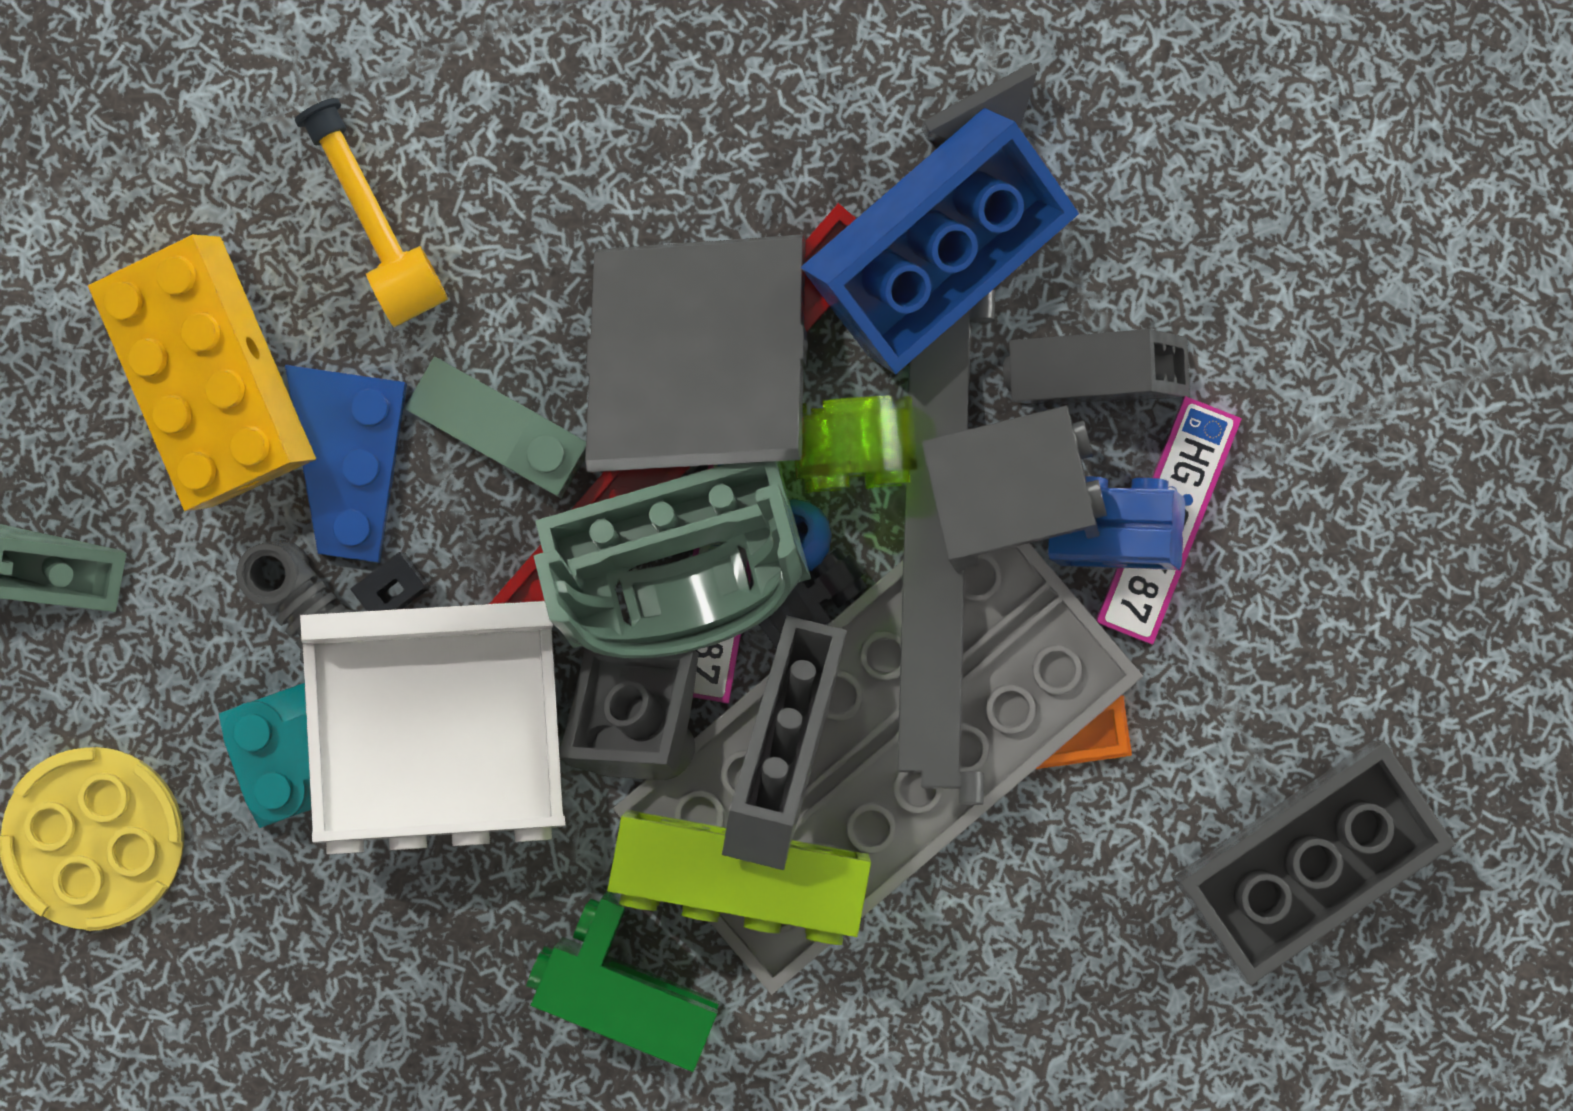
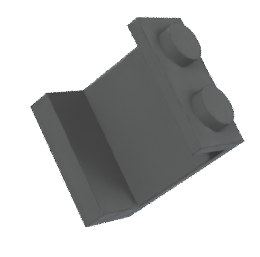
(1012, 484)

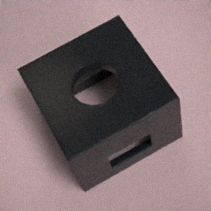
(396, 569)

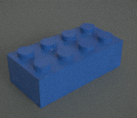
(940, 239)

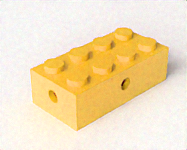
(201, 372)

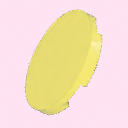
(91, 838)

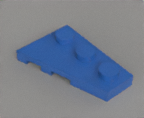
(355, 440)

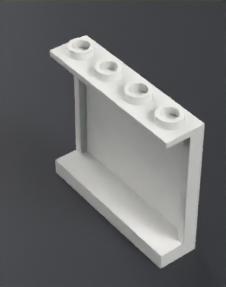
(431, 725)

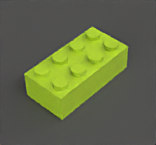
(685, 866)

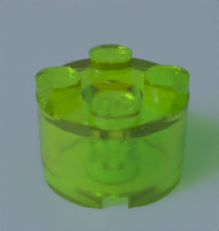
(857, 441)

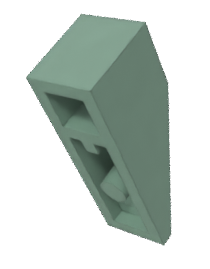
(498, 427)
(58, 570)

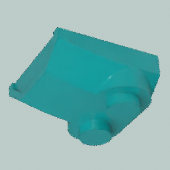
(271, 754)

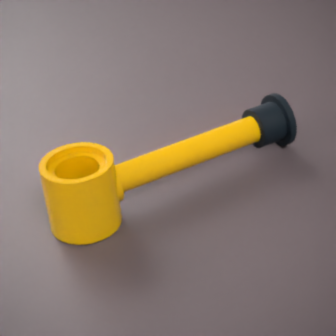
(403, 280)

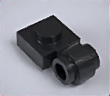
(835, 579)

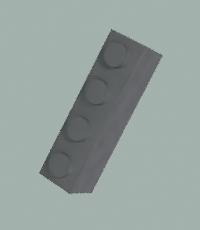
(784, 743)

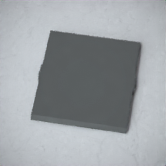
(696, 354)

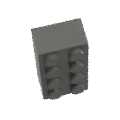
(1313, 861)

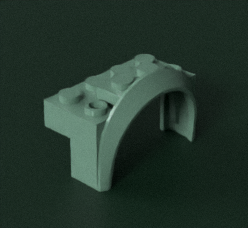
(681, 602)

